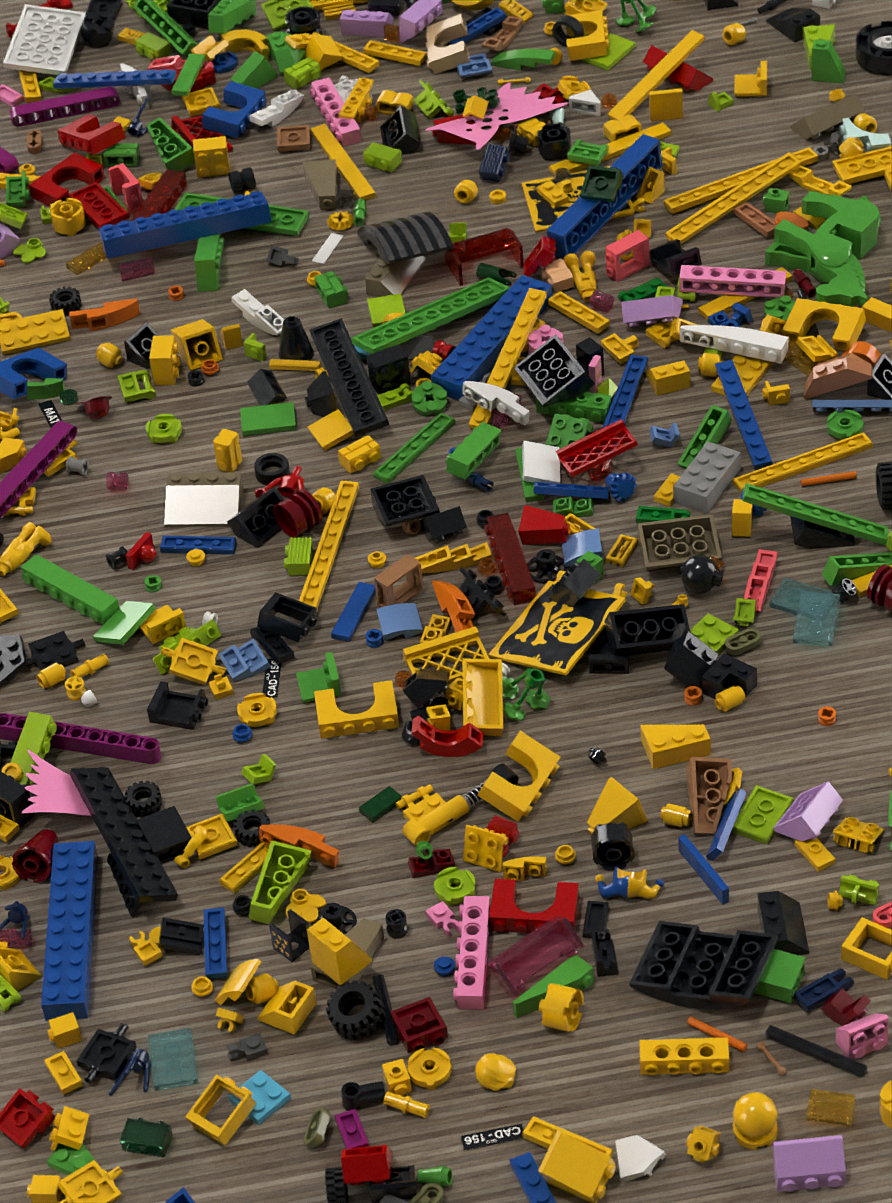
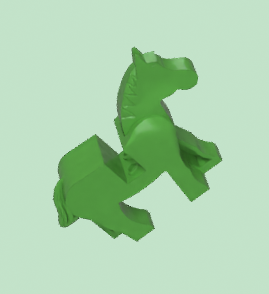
(833, 249)

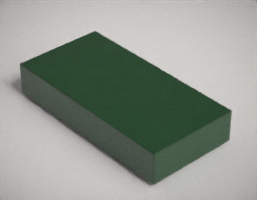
(380, 804)

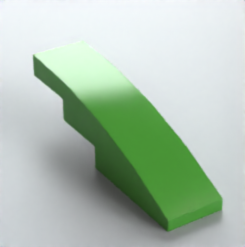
(523, 57)

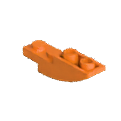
(107, 316)
(455, 603)
(300, 838)

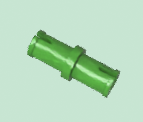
(359, 212)
(424, 854)

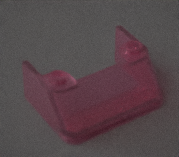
(535, 952)

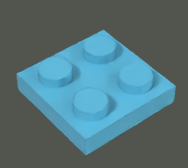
(267, 1095)

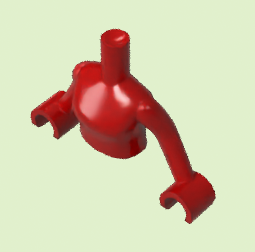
(288, 483)

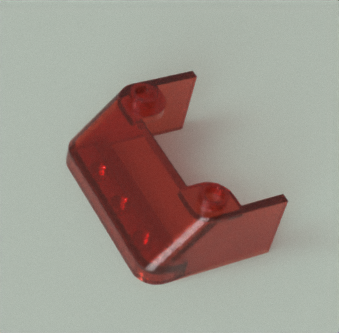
(483, 246)

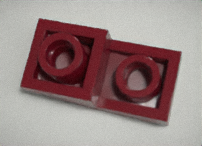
(436, 863)

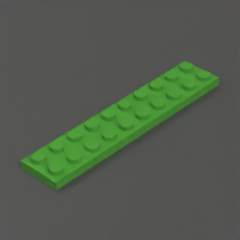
(430, 316)

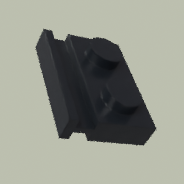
(181, 936)

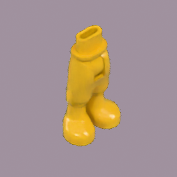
(585, 281)
(22, 547)

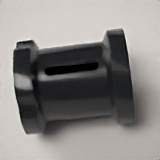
(111, 558)

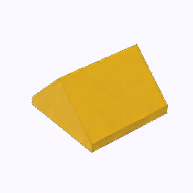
(322, 50)
(17, 968)

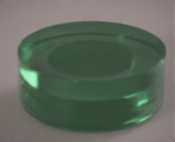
(68, 397)

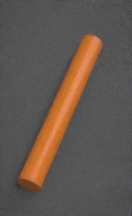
(827, 479)
(716, 1033)

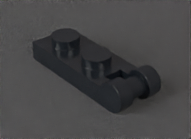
(273, 644)

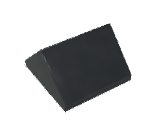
(139, 345)
(881, 382)
(400, 1185)

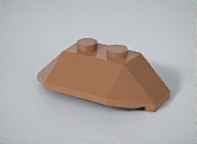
(836, 375)

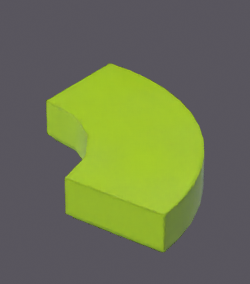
(47, 85)

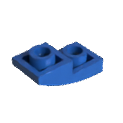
(722, 319)

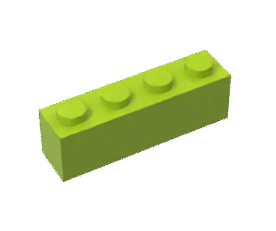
(35, 737)

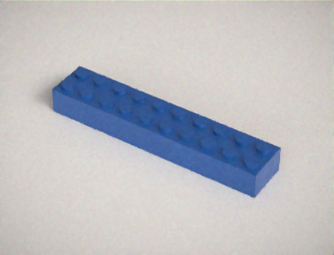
(588, 216)
(184, 224)
(482, 346)
(70, 930)

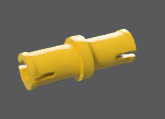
(90, 666)
(406, 1104)

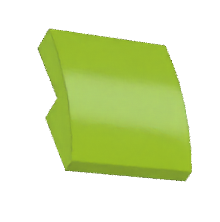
(382, 306)

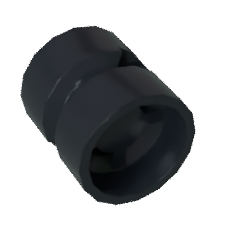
(242, 179)

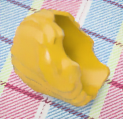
(495, 1071)

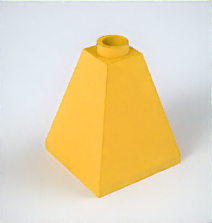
(616, 806)

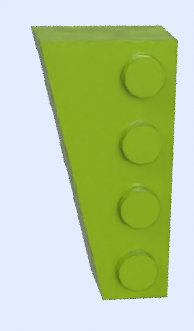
(278, 877)

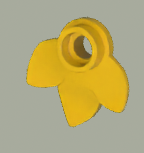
(305, 904)

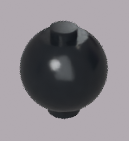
(700, 574)

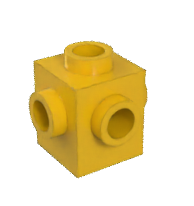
(454, 694)
(703, 1143)

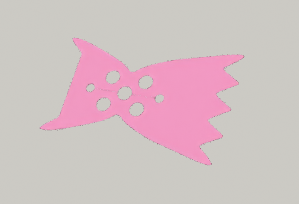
(519, 107)

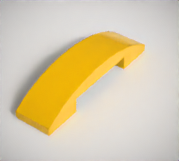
(805, 178)

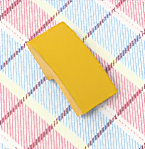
(437, 628)
(523, 866)

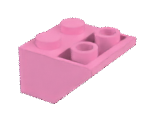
(863, 1035)

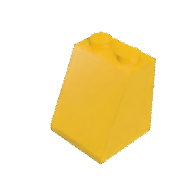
(197, 343)
(335, 952)
(576, 1168)

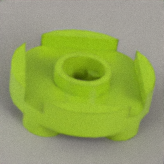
(159, 435)
(454, 895)

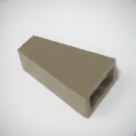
(322, 181)
(365, 935)

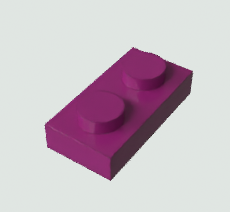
(351, 1129)

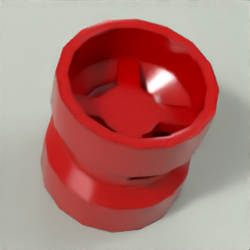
(442, 349)

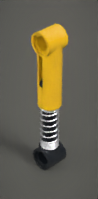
(422, 829)

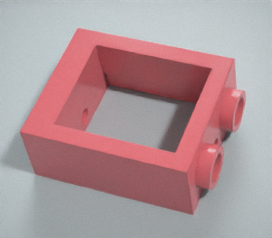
(635, 241)

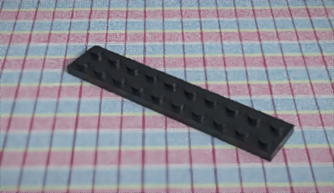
(349, 377)
(122, 835)

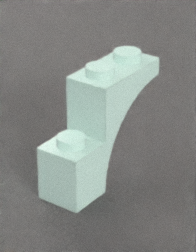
(871, 141)

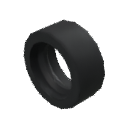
(570, 22)
(269, 460)

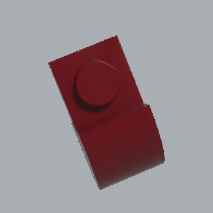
(844, 1009)

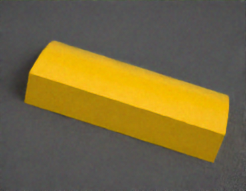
(483, 695)

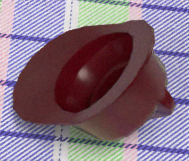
(96, 407)

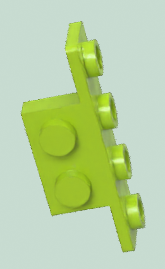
(430, 102)
(203, 635)

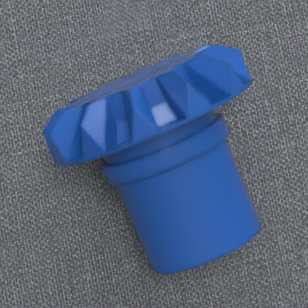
(621, 486)

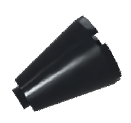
(294, 341)

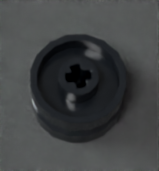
(303, 20)

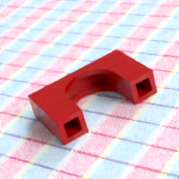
(88, 136)
(74, 167)
(507, 917)

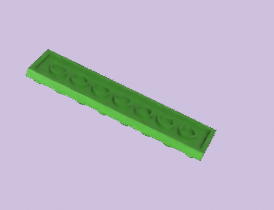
(284, 219)

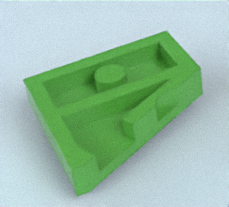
(68, 1159)

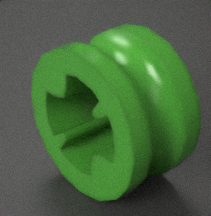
(152, 587)

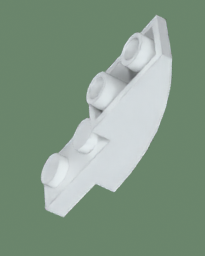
(140, 91)
(279, 109)
(260, 316)
(491, 396)

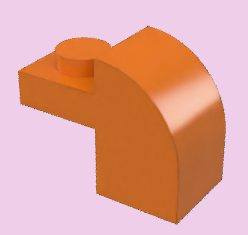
(864, 351)

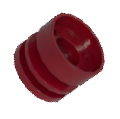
(298, 513)
(880, 587)

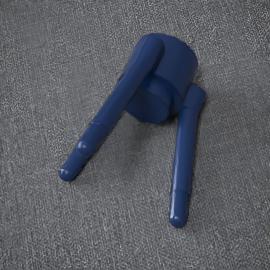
(136, 126)
(16, 914)
(137, 1063)

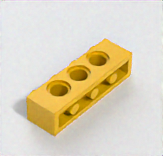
(684, 1056)

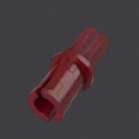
(804, 282)

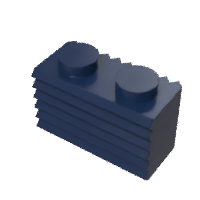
(494, 162)

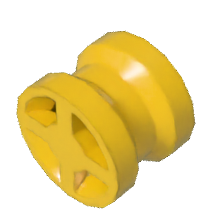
(75, 688)

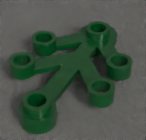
(460, 96)

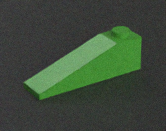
(711, 430)
(853, 566)
(571, 973)

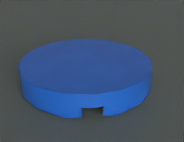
(224, 62)

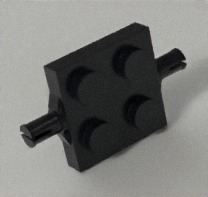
(52, 650)
(106, 1053)

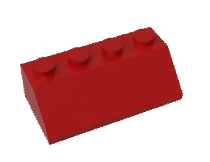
(687, 75)

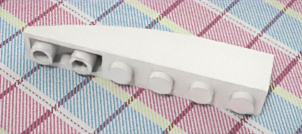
(737, 341)

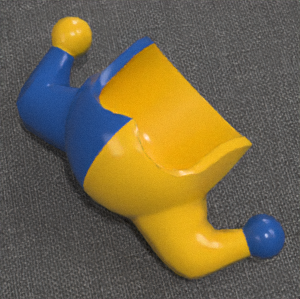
(628, 885)

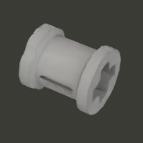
(77, 465)

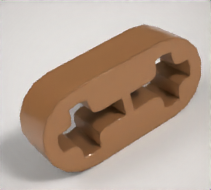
(34, 141)

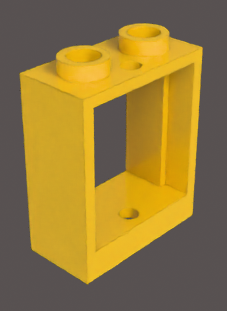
(852, 954)
(208, 1099)

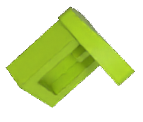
(719, 101)

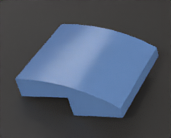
(478, 65)
(579, 544)
(400, 620)
(244, 661)

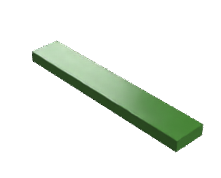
(414, 448)

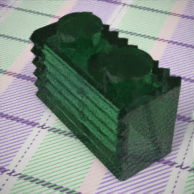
(146, 1137)

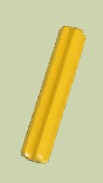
(297, 365)

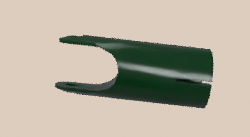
(495, 273)

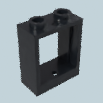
(290, 607)

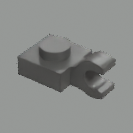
(279, 256)
(250, 1047)

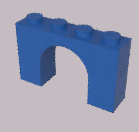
(235, 122)
(31, 362)

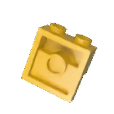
(584, 6)

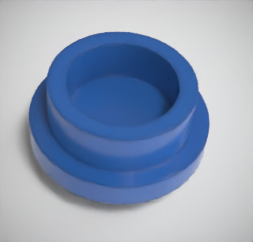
(242, 733)
(444, 966)

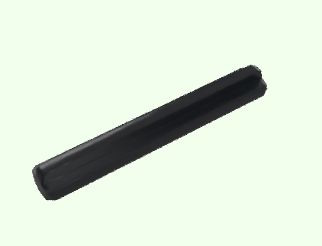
(389, 1026)

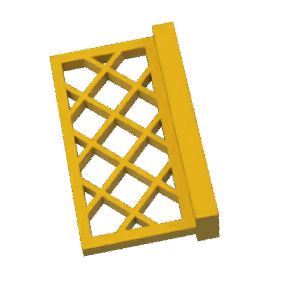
(442, 647)

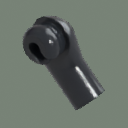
(406, 734)

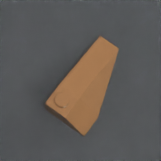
(707, 790)

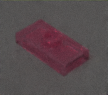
(136, 269)

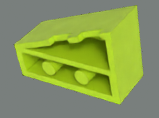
(812, 33)

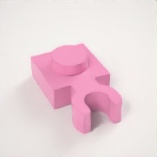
(441, 916)

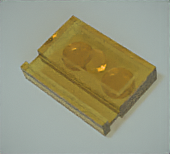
(830, 1107)

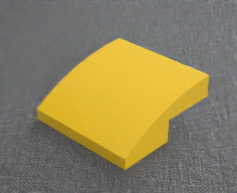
(238, 981)

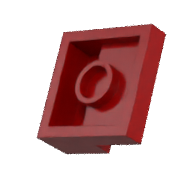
(540, 256)
(25, 1117)

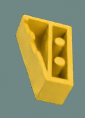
(674, 743)

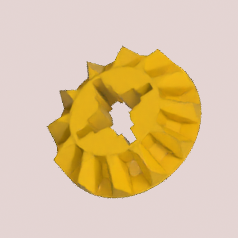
(346, 222)

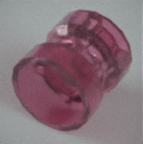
(600, 300)
(117, 481)

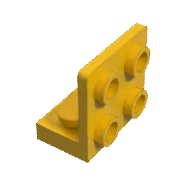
(752, 83)
(163, 624)

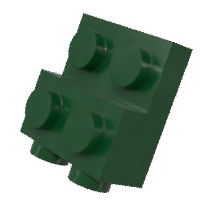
(601, 183)

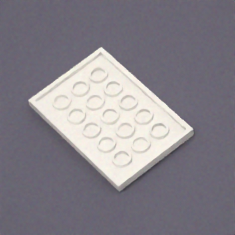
(44, 40)

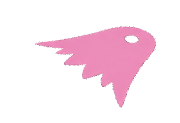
(54, 790)

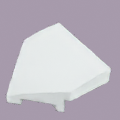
(637, 1157)

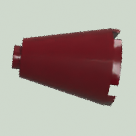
(35, 856)

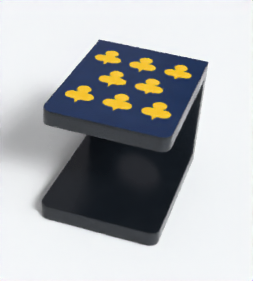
(298, 933)

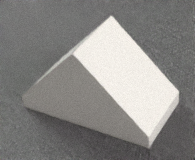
(585, 103)

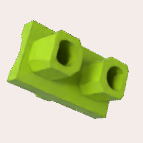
(859, 889)

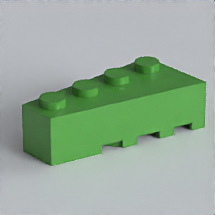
(229, 14)

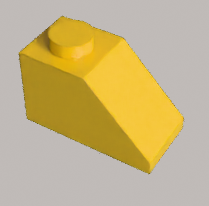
(11, 453)

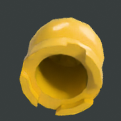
(755, 1121)

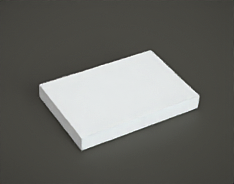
(540, 463)

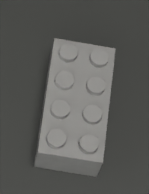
(707, 477)

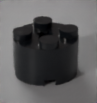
(98, 28)
(554, 141)
(612, 845)

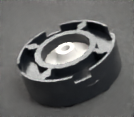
(875, 48)

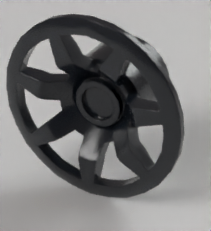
(517, 143)
(546, 564)
(335, 915)

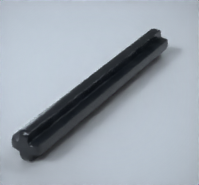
(816, 1051)

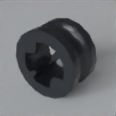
(199, 378)

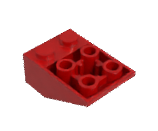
(366, 1164)

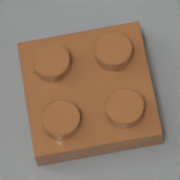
(293, 138)

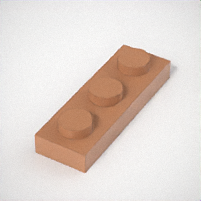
(755, 219)

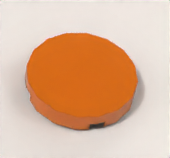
(793, 218)

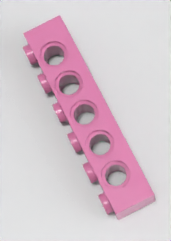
(330, 105)
(732, 281)
(473, 953)

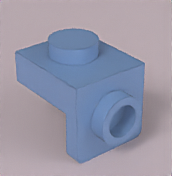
(664, 436)

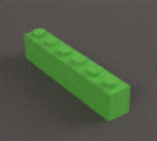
(166, 26)
(69, 589)

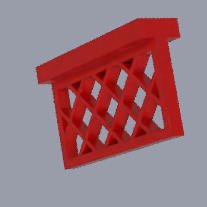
(181, 128)
(589, 446)

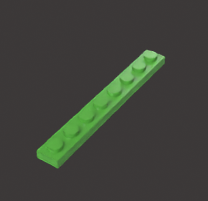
(815, 514)

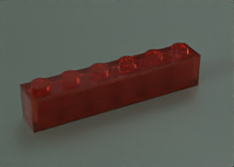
(163, 194)
(510, 559)

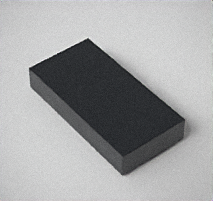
(595, 918)

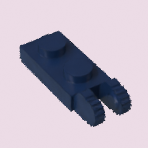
(822, 989)

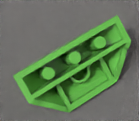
(282, 53)

